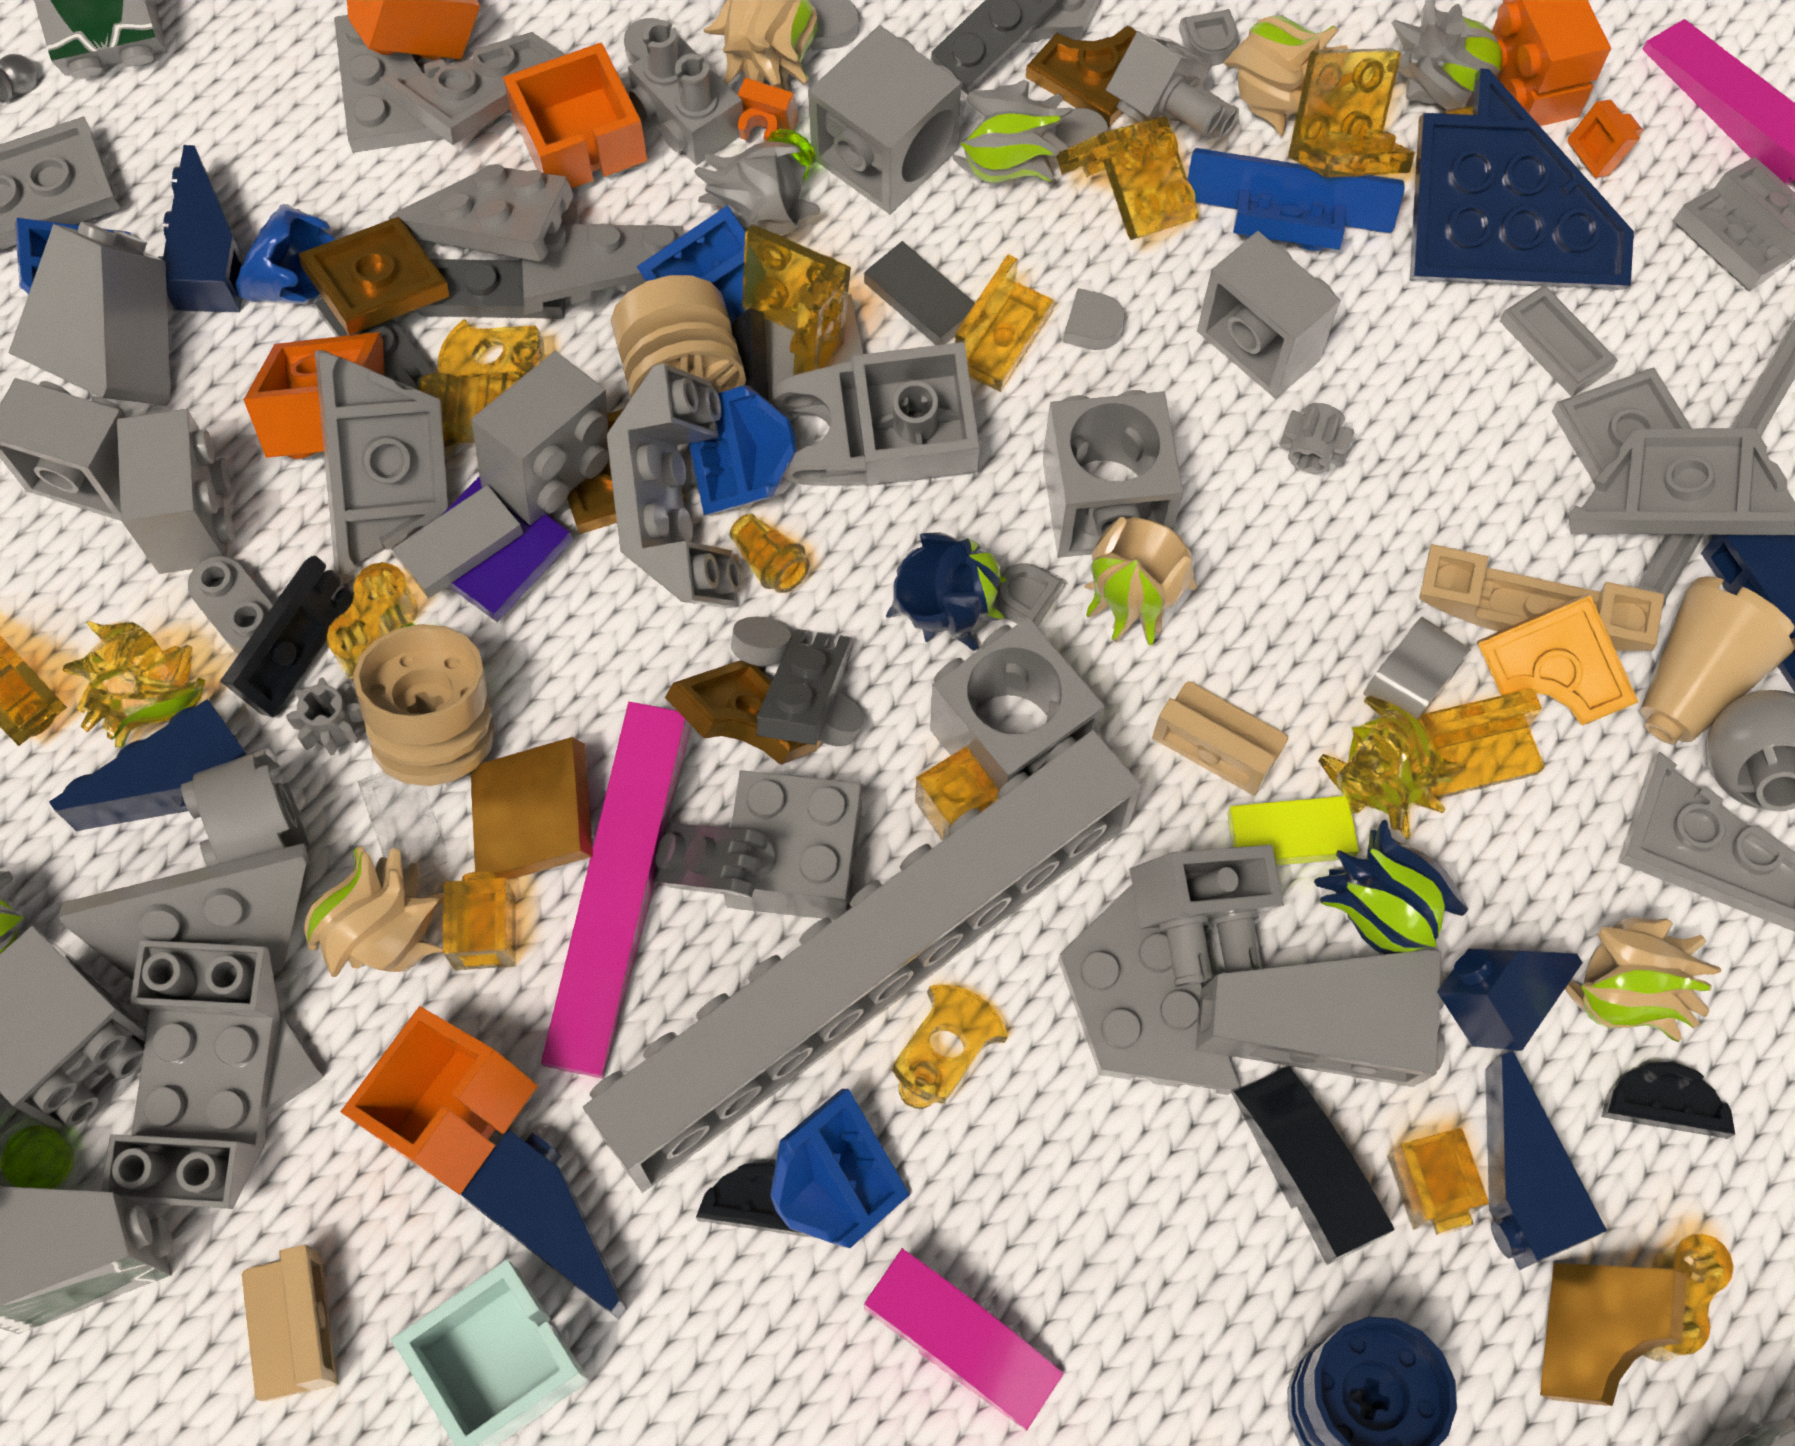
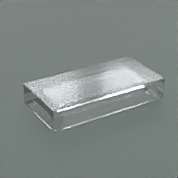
(407, 822)

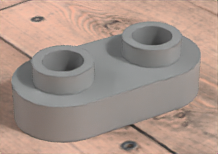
(230, 601)

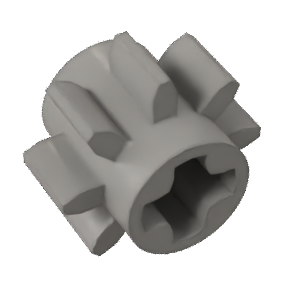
(1316, 438)
(317, 728)

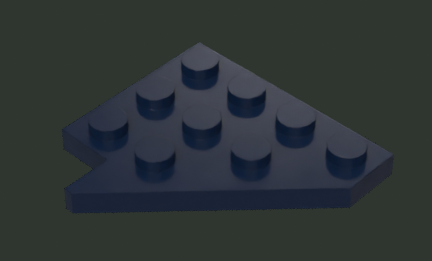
(1509, 203)

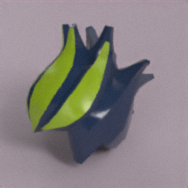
(947, 587)
(1393, 894)

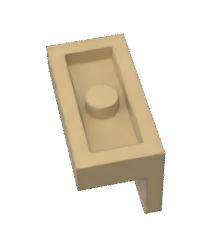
(1219, 737)
(289, 1325)

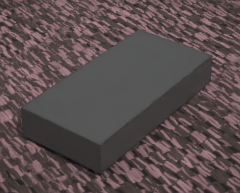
(919, 293)

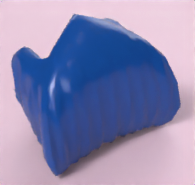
(273, 262)

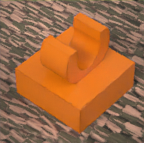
(766, 108)
(1604, 137)

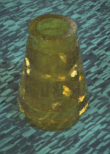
(771, 555)

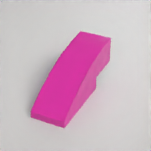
(963, 1339)

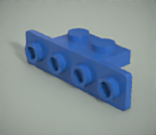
(1292, 200)

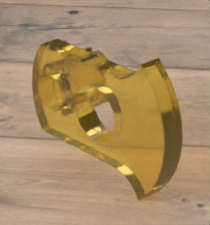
(464, 345)
(953, 1011)

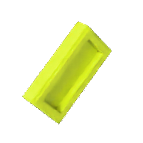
(1296, 829)

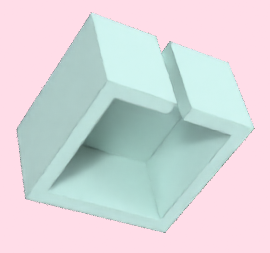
(489, 1359)

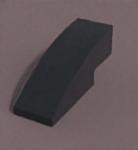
(1312, 1165)

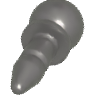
(17, 76)

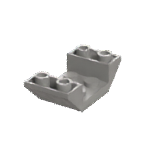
(648, 482)
(200, 1075)

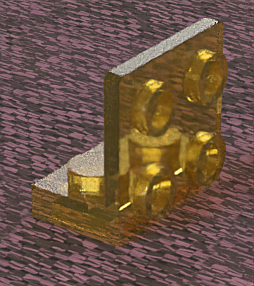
(1345, 115)
(1142, 172)
(797, 292)

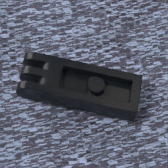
(288, 637)

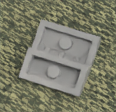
(1745, 222)

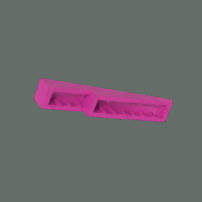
(1730, 94)
(616, 890)

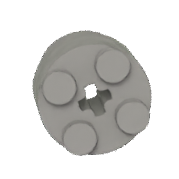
(244, 809)

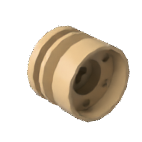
(677, 324)
(425, 704)

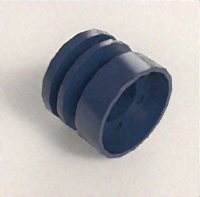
(1398, 1376)

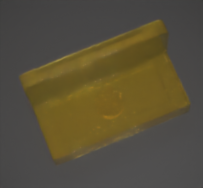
(1002, 326)
(1490, 740)

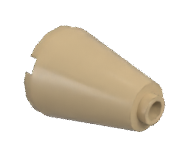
(1712, 657)

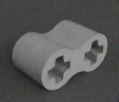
(1418, 668)

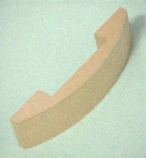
(1499, 599)

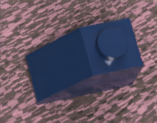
(1505, 993)

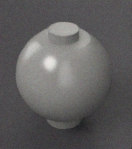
(1755, 750)

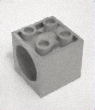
(885, 118)
(1119, 429)
(1013, 664)
(60, 1034)

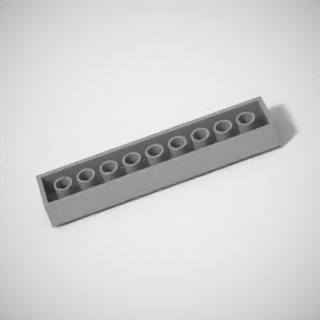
(862, 960)

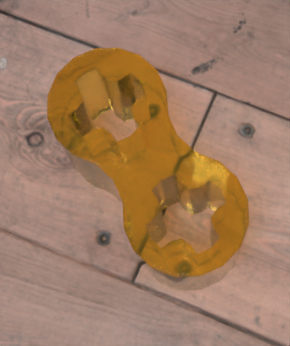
(463, 399)
(378, 607)
(1715, 1270)

